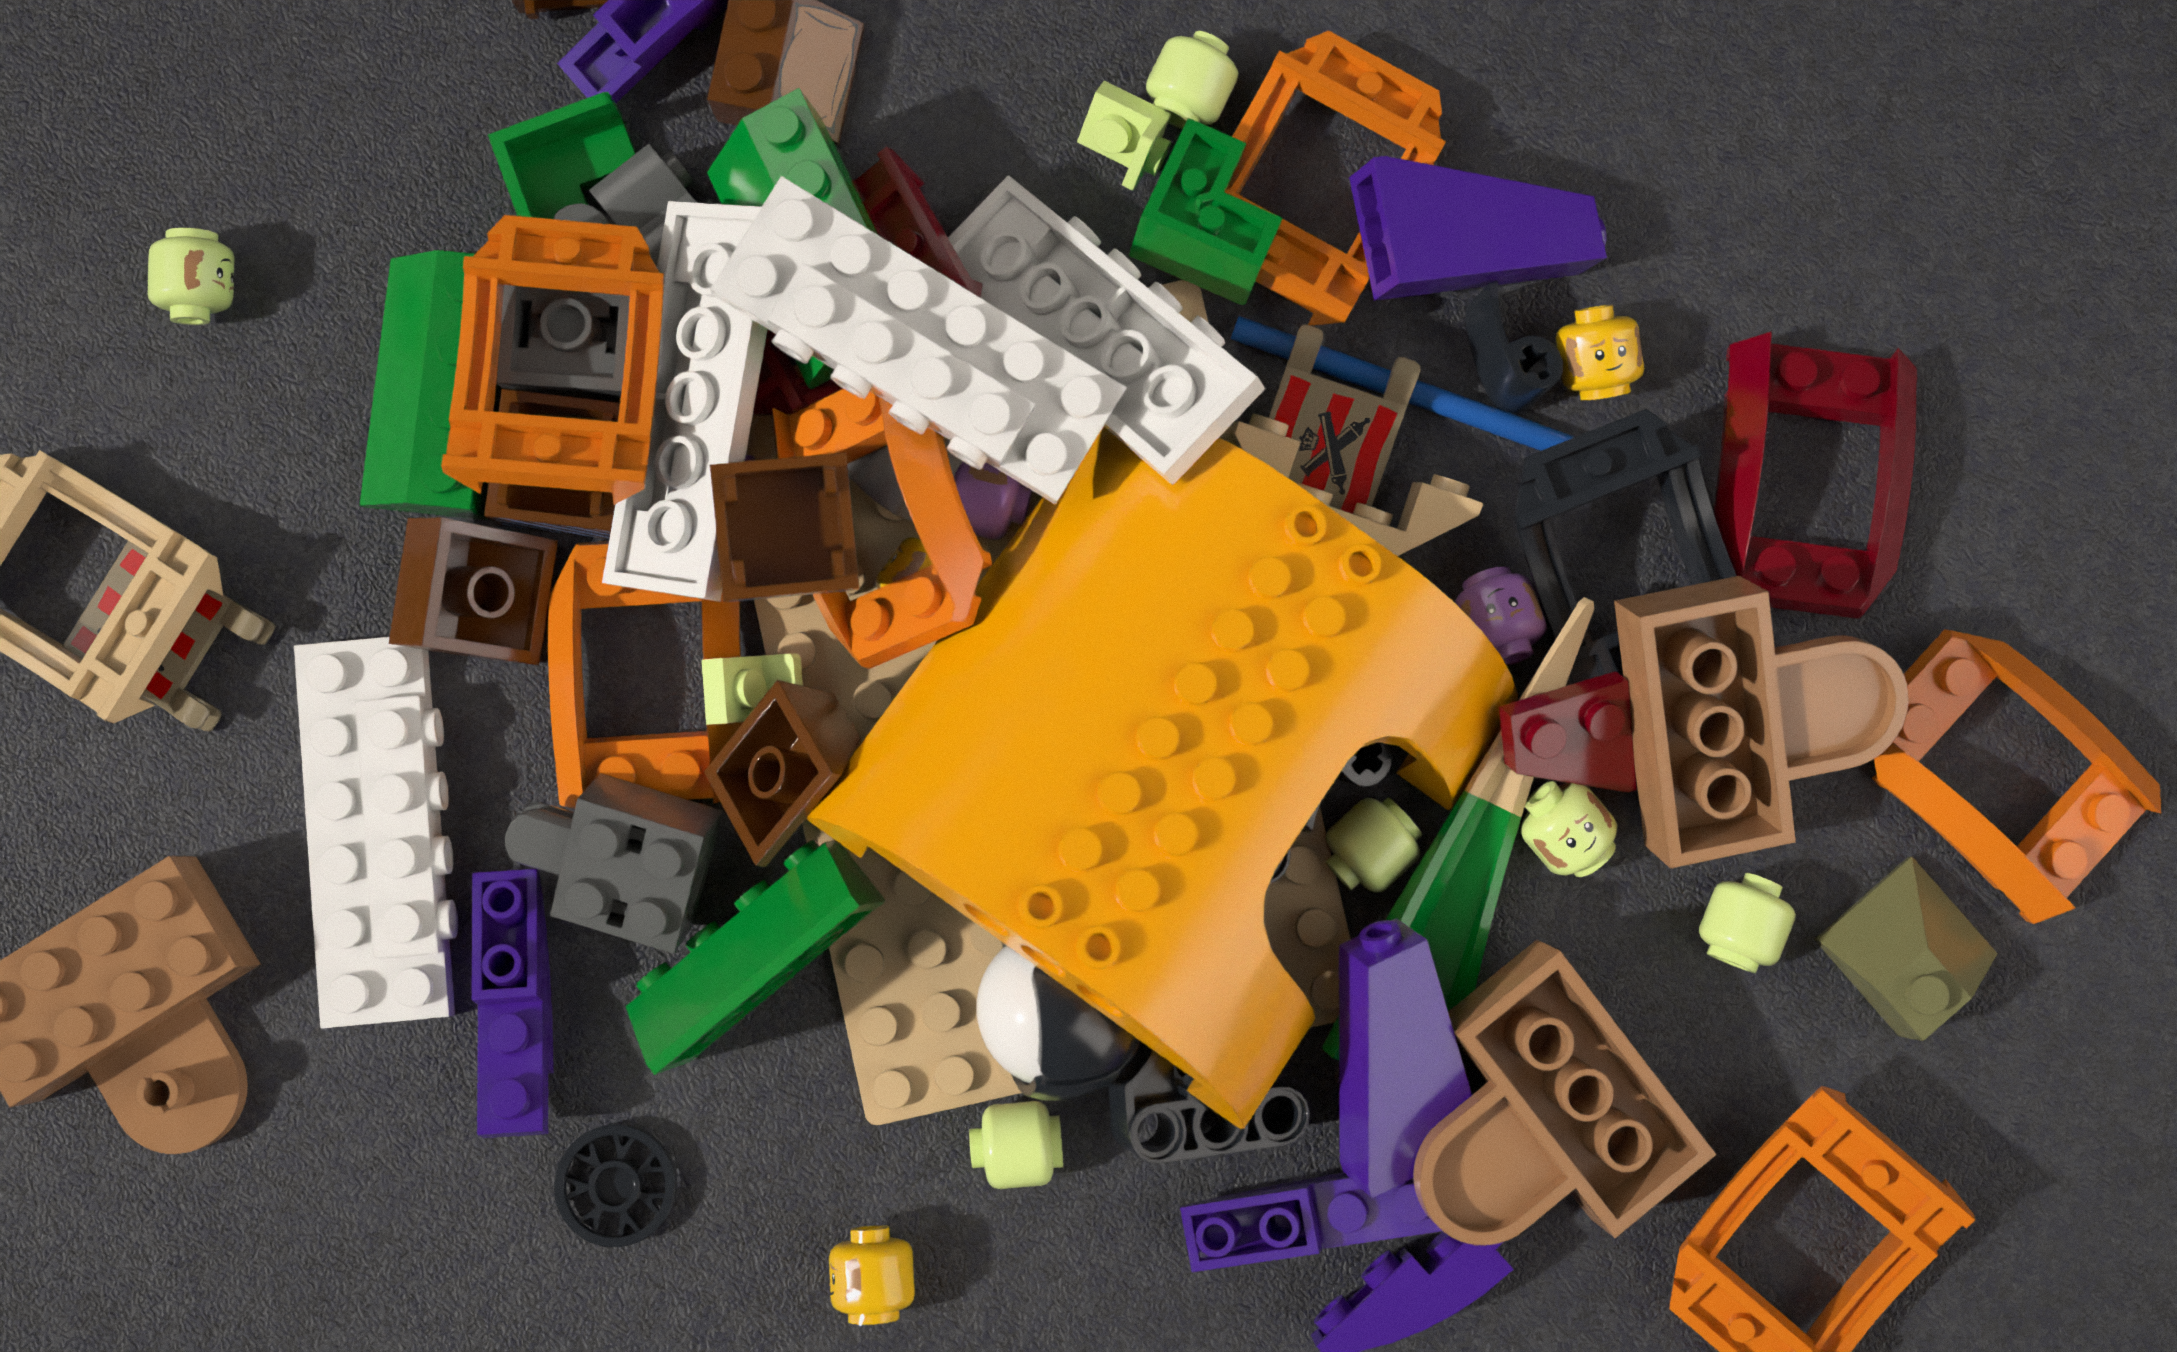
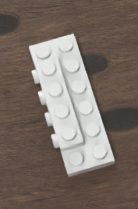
(1093, 306)
(916, 342)
(701, 411)
(375, 832)

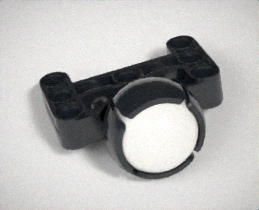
(1070, 1050)

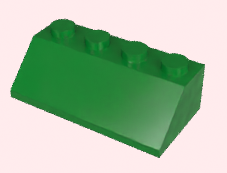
(793, 143)
(416, 391)
(750, 955)

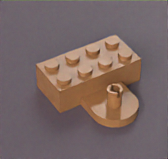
(1734, 719)
(128, 1003)
(1557, 1114)

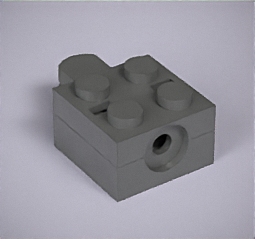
(572, 339)
(623, 859)

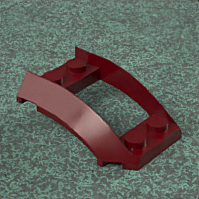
(900, 217)
(1828, 387)

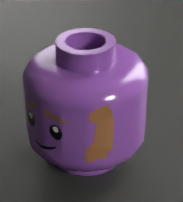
(991, 499)
(1505, 611)

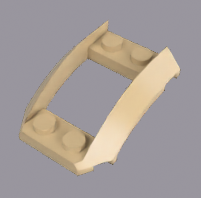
(145, 617)

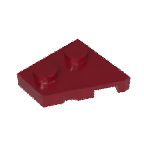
(1573, 734)

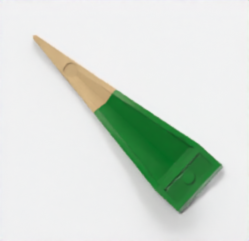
(1463, 870)

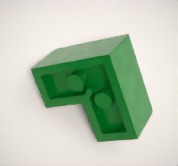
(561, 154)
(1196, 226)

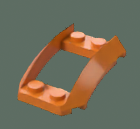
(1366, 92)
(549, 448)
(925, 602)
(656, 761)
(2072, 833)
(1870, 1171)

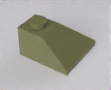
(1909, 951)

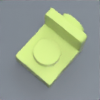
(1126, 132)
(739, 683)

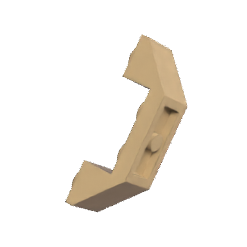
(1426, 514)

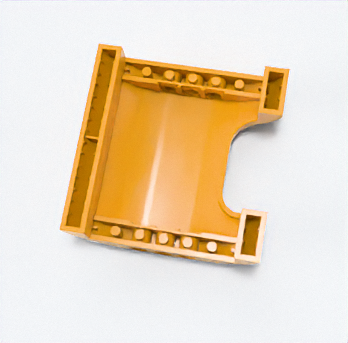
(1151, 732)

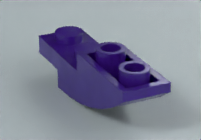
(632, 41)
(513, 1003)
(1297, 1221)
(1409, 1297)

